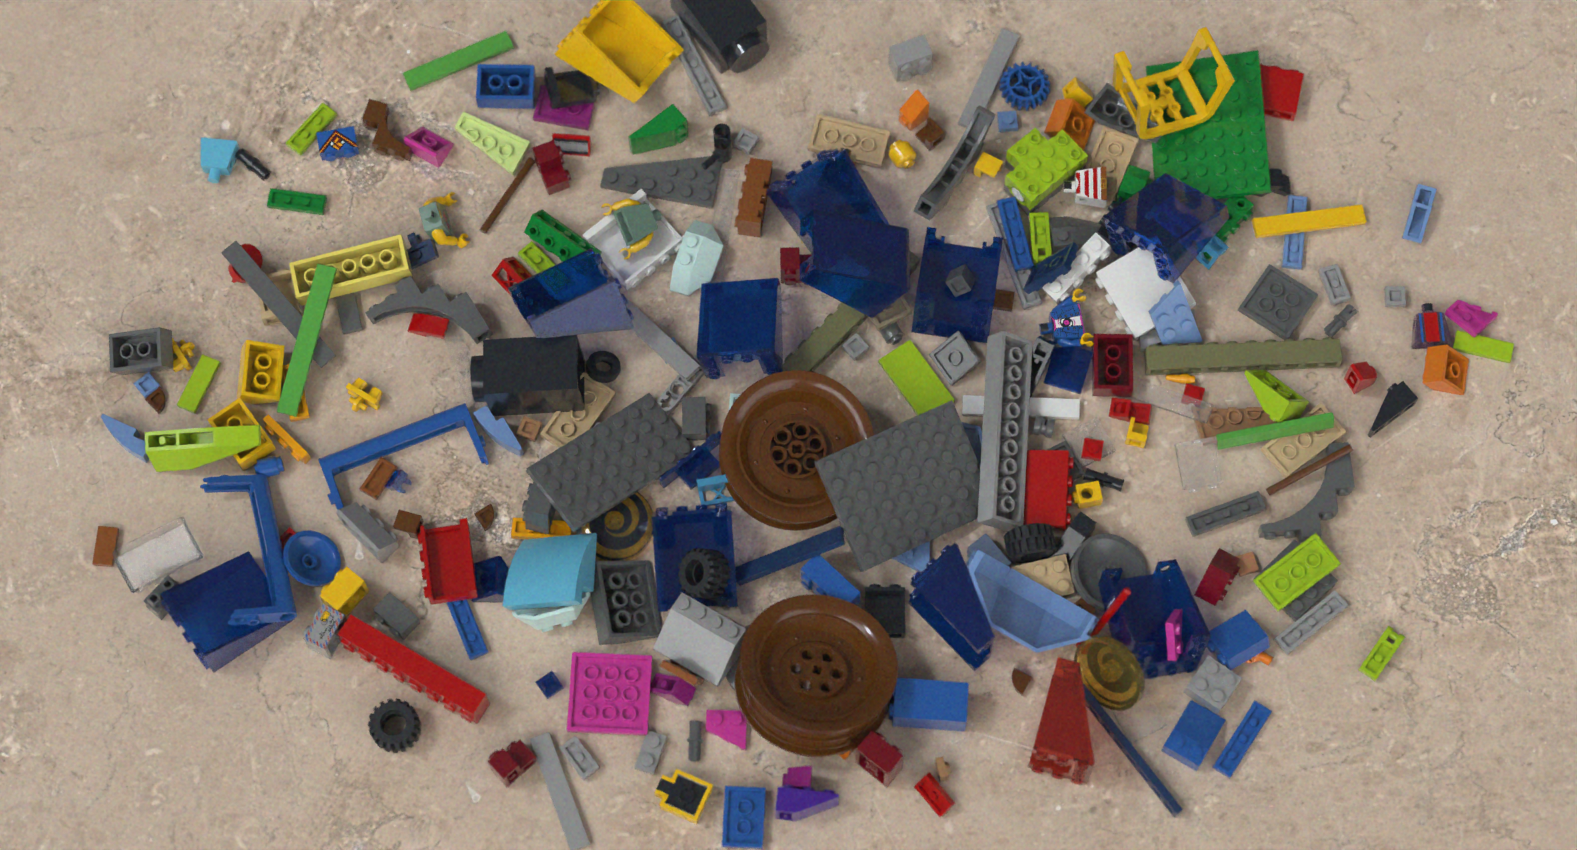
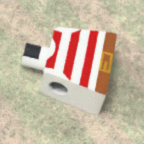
(1088, 187)

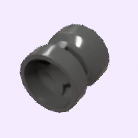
(1043, 426)

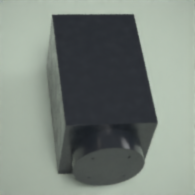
(726, 30)
(529, 375)

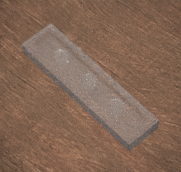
(1173, 402)

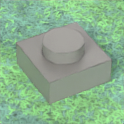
(745, 141)
(1394, 296)
(855, 347)

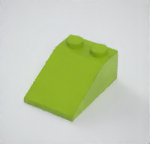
(1275, 396)

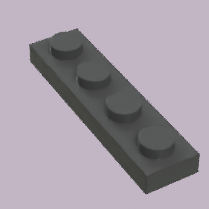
(1225, 513)

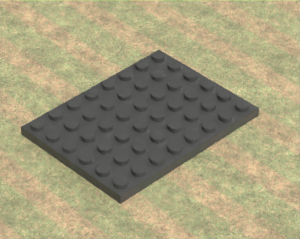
(903, 485)

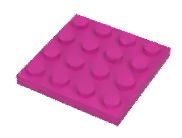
(609, 693)

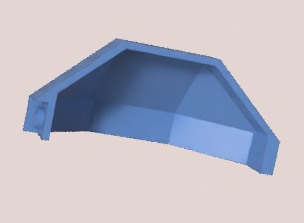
(1026, 608)

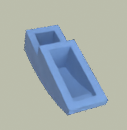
(1419, 213)
(498, 430)
(127, 437)

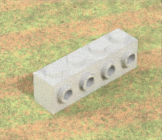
(1085, 263)

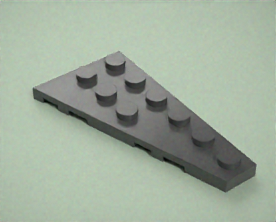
(672, 180)

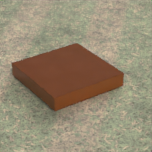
(682, 672)

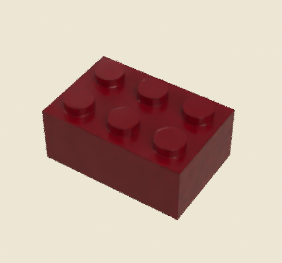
(1112, 365)
(879, 758)

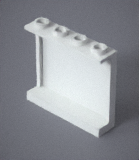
(608, 239)
(1135, 288)

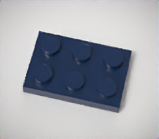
(1051, 268)

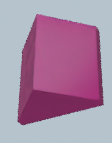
(428, 146)

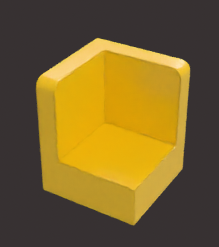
(1078, 91)
(988, 165)
(1136, 434)

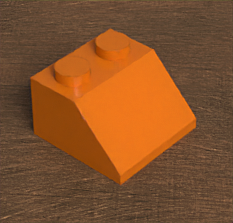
(1070, 117)
(1445, 370)

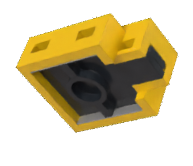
(683, 795)

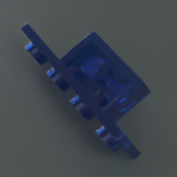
(696, 465)

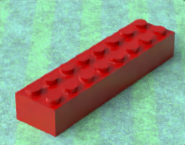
(413, 669)

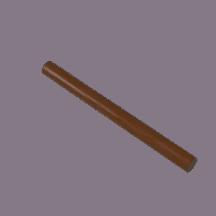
(507, 195)
(1309, 469)

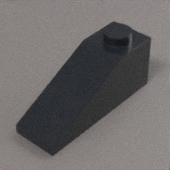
(1041, 355)
(1396, 402)
(1075, 534)

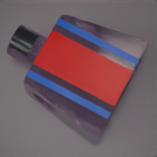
(1429, 328)

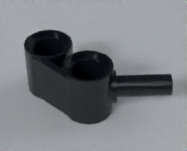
(722, 146)

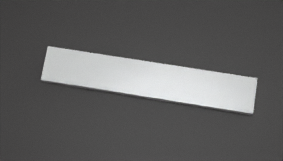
(1046, 407)

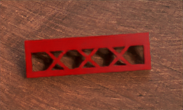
(514, 270)

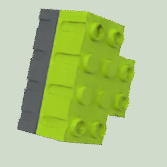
(1041, 168)

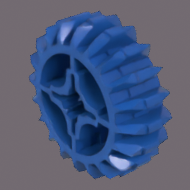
(1035, 79)

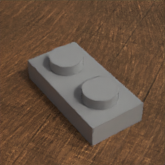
(1334, 284)
(650, 752)
(579, 758)

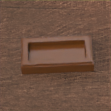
(378, 478)
(105, 545)

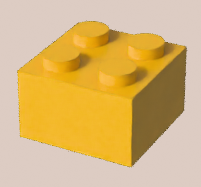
(344, 592)

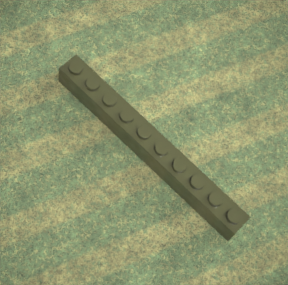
(830, 335)
(1242, 356)

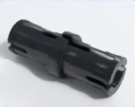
(253, 164)
(1104, 479)

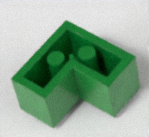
(1133, 182)

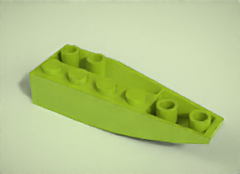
(198, 446)

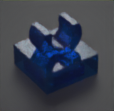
(396, 481)
(549, 685)

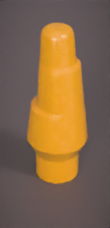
(1182, 378)

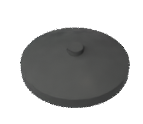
(1099, 554)

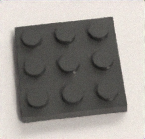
(1278, 302)
(1305, 601)

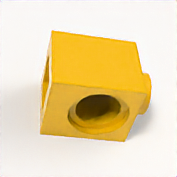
(1092, 488)

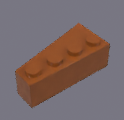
(754, 197)

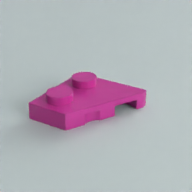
(1470, 317)
(1173, 635)
(728, 725)

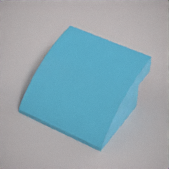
(551, 572)

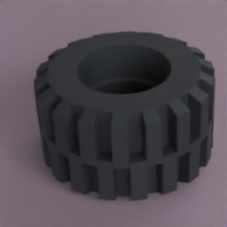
(1030, 543)
(704, 573)
(390, 710)

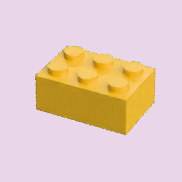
(239, 415)

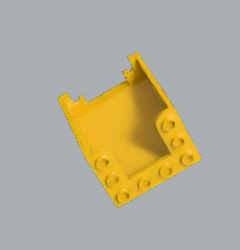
(619, 47)

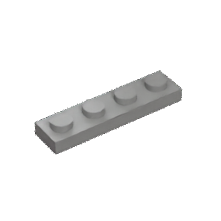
(1311, 622)

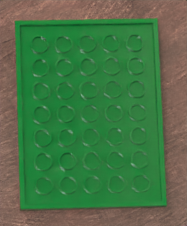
(1230, 148)

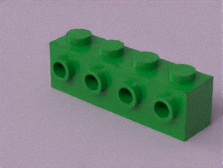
(1239, 210)
(556, 236)

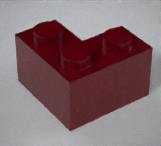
(549, 164)
(790, 265)
(1218, 574)
(511, 763)

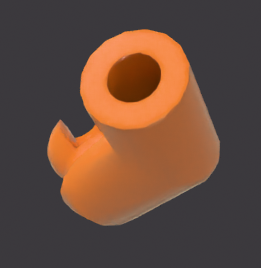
(1263, 657)

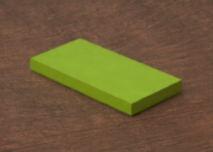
(914, 378)
(1296, 572)

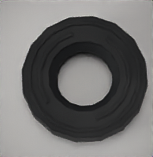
(603, 376)

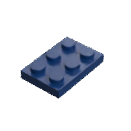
(743, 817)

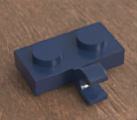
(421, 252)

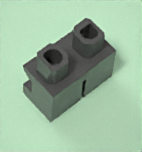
(154, 599)

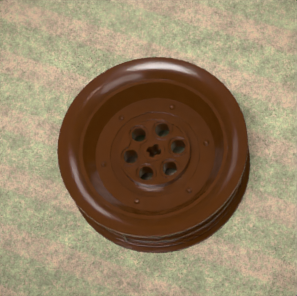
(749, 439)
(810, 719)

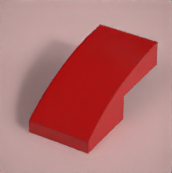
(428, 325)
(1125, 409)

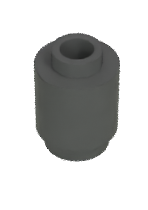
(892, 334)

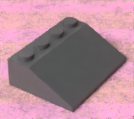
(624, 602)

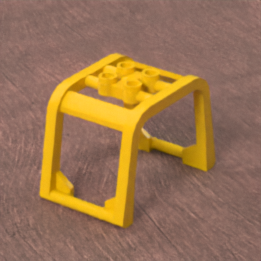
(1146, 99)

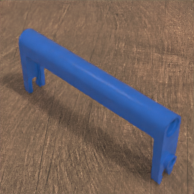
(396, 441)
(270, 544)

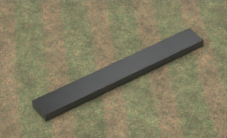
(272, 297)

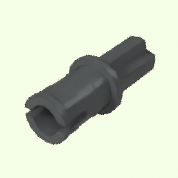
(1339, 320)
(694, 740)

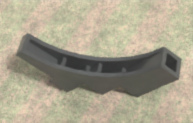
(954, 170)
(434, 301)
(1306, 522)

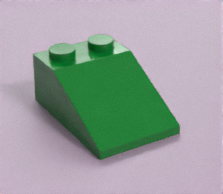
(660, 132)

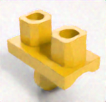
(181, 362)
(357, 391)

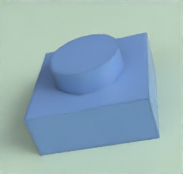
(1007, 121)

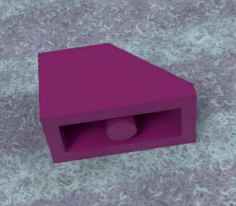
(672, 689)
(798, 777)

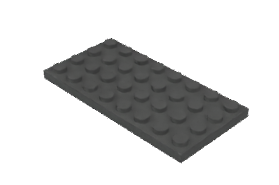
(610, 462)

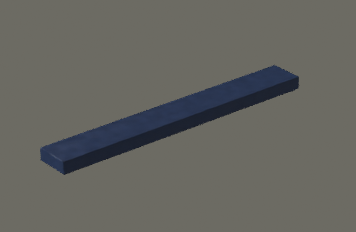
(1131, 753)

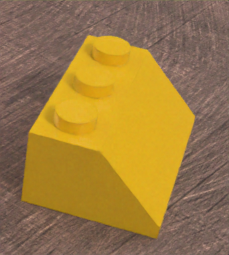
(260, 372)

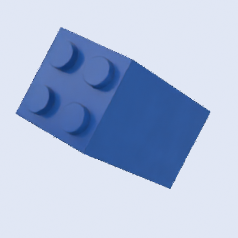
(929, 704)

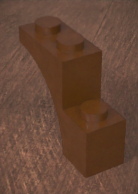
(384, 144)

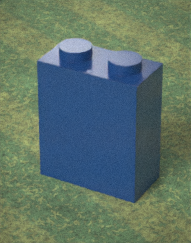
(1237, 640)

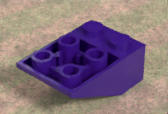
(798, 804)

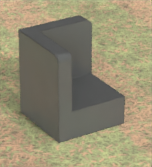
(960, 280)

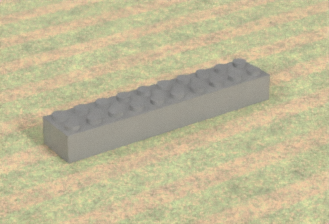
(1005, 431)

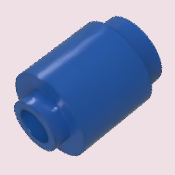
(269, 466)

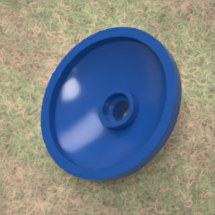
(318, 552)

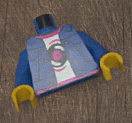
(1067, 323)

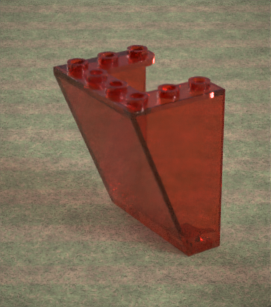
(1063, 734)

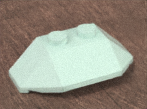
(696, 258)
(548, 617)

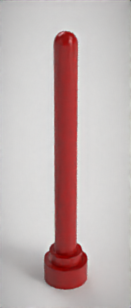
(1110, 612)

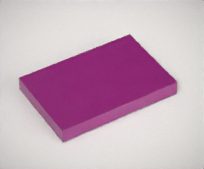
(572, 116)

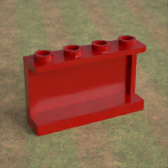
(1281, 91)
(1048, 488)
(448, 563)

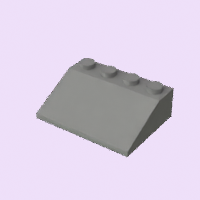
(700, 639)

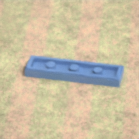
(1294, 242)

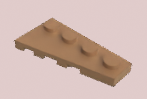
(1232, 420)

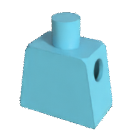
(218, 157)

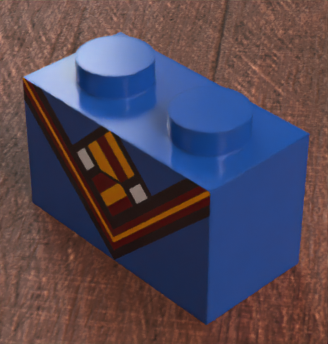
(338, 143)

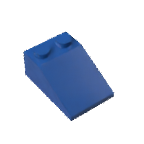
(1193, 735)

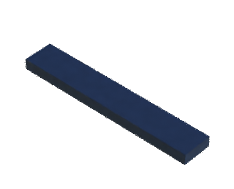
(790, 555)

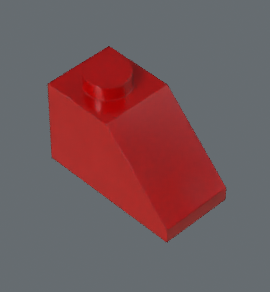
(1360, 376)

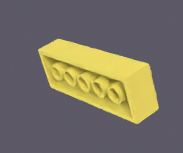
(357, 267)

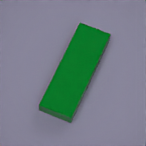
(296, 201)

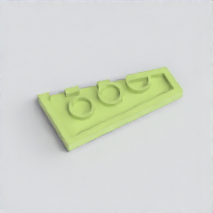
(495, 142)

